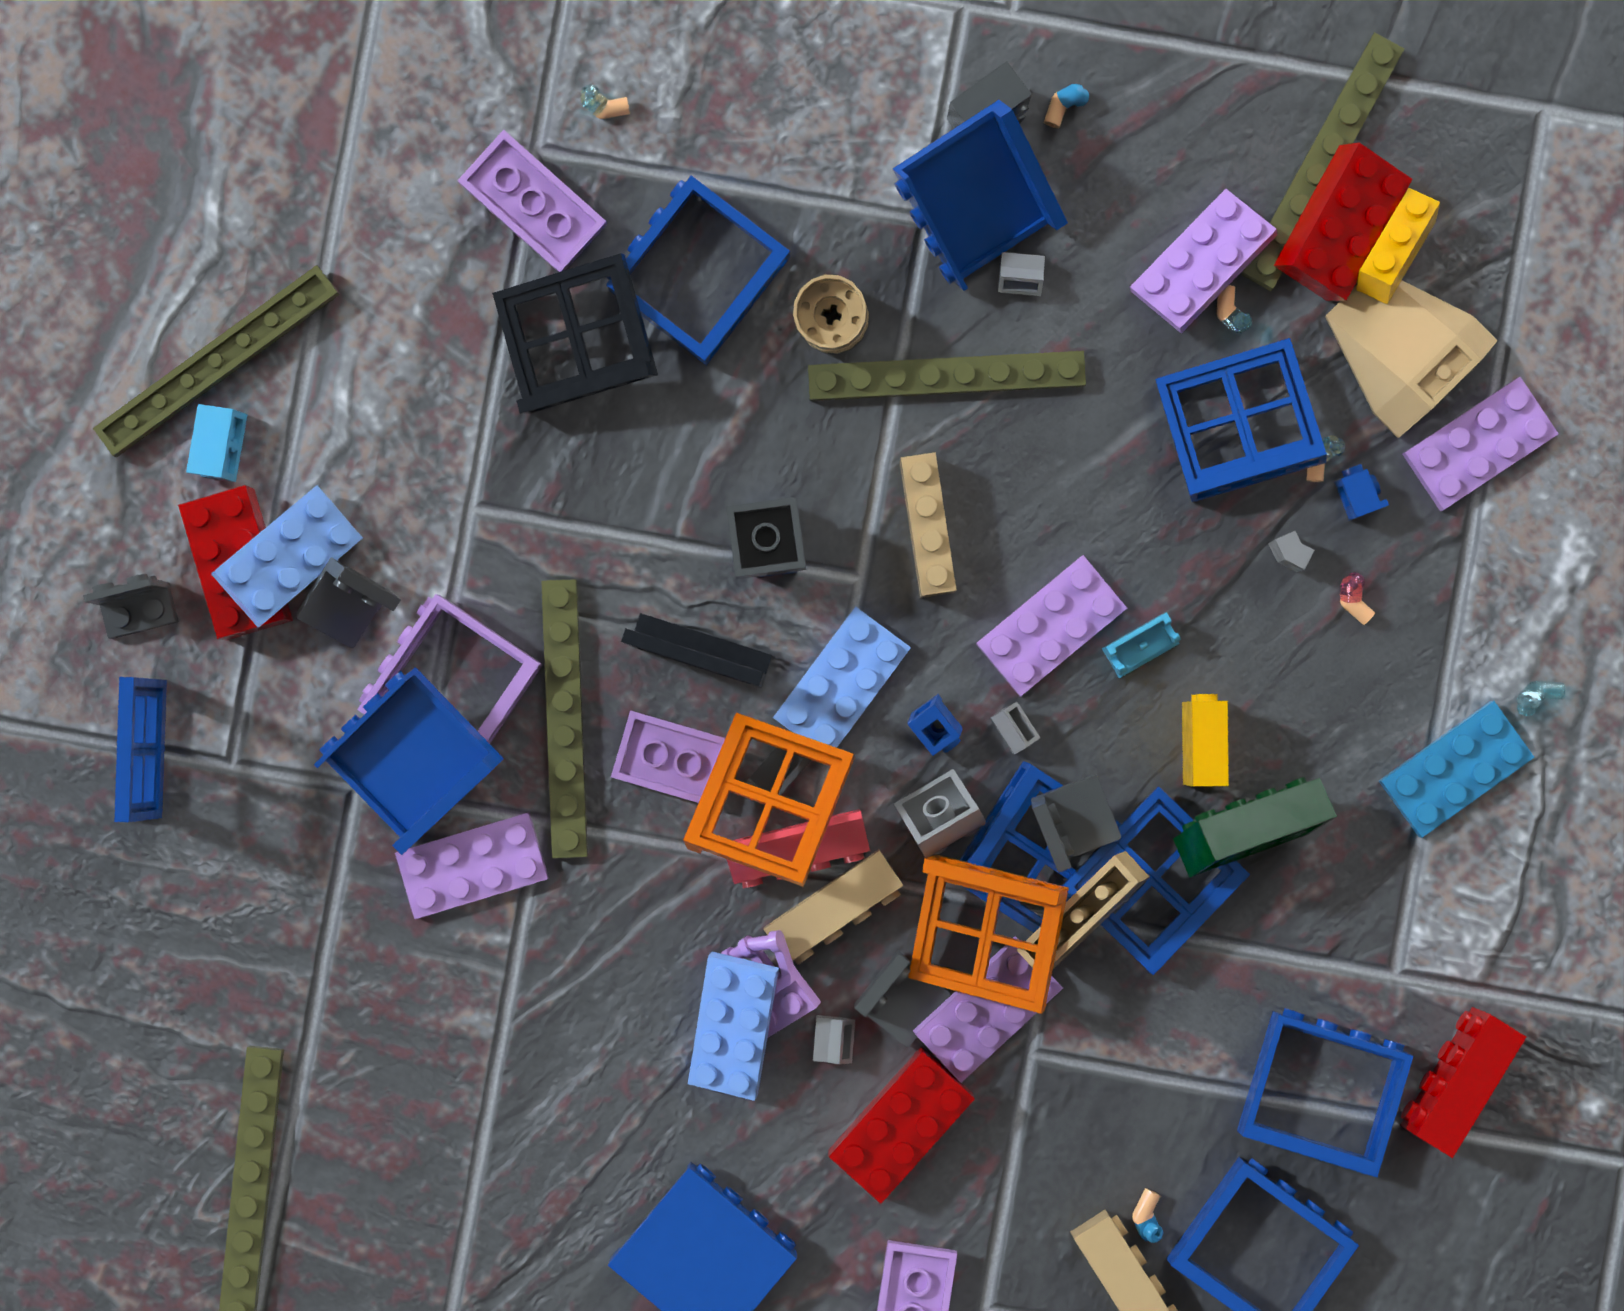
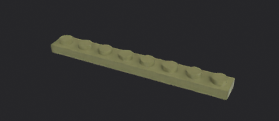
(1338, 129)
(216, 361)
(946, 375)
(564, 718)
(251, 1179)

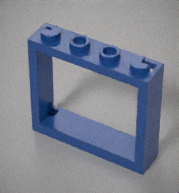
(745, 300)
(1386, 1112)
(1240, 1170)

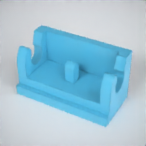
(216, 442)
(1141, 645)

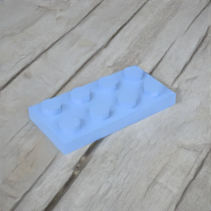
(286, 556)
(842, 680)
(733, 1025)

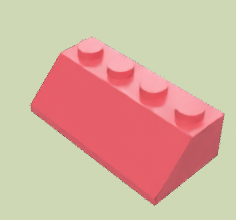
(842, 839)

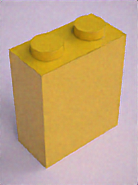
(1205, 741)

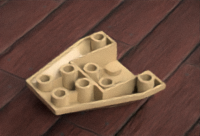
(1407, 351)

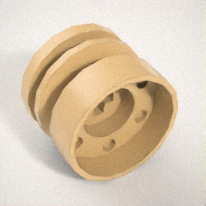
(822, 296)

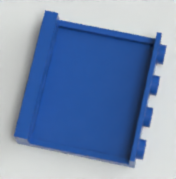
(977, 192)
(410, 756)
(703, 1250)

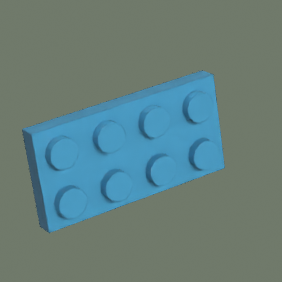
(1456, 769)

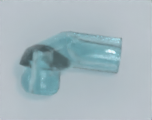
(1535, 693)

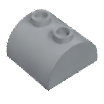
(940, 814)

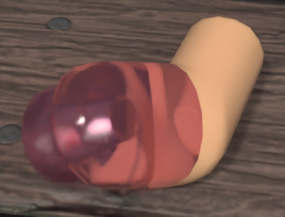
(1351, 597)

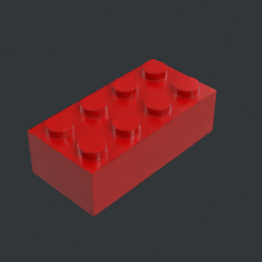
(1342, 221)
(216, 531)
(1462, 1080)
(900, 1125)

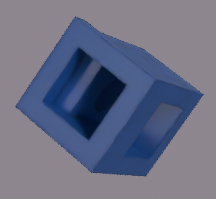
(1359, 492)
(935, 739)

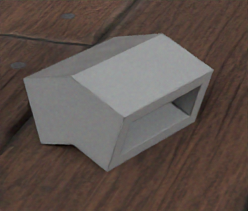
(1021, 274)
(1291, 552)
(1015, 728)
(833, 1039)

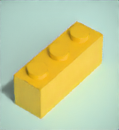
(1397, 245)

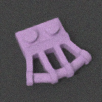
(792, 993)

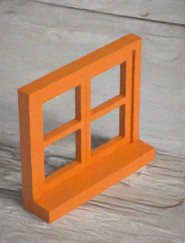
(723, 781)
(996, 884)

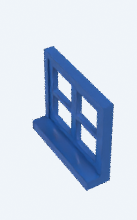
(1254, 466)
(140, 749)
(1001, 827)
(1191, 914)

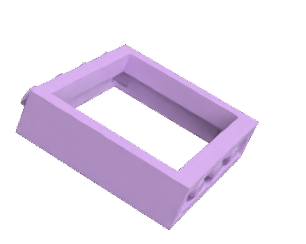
(413, 637)

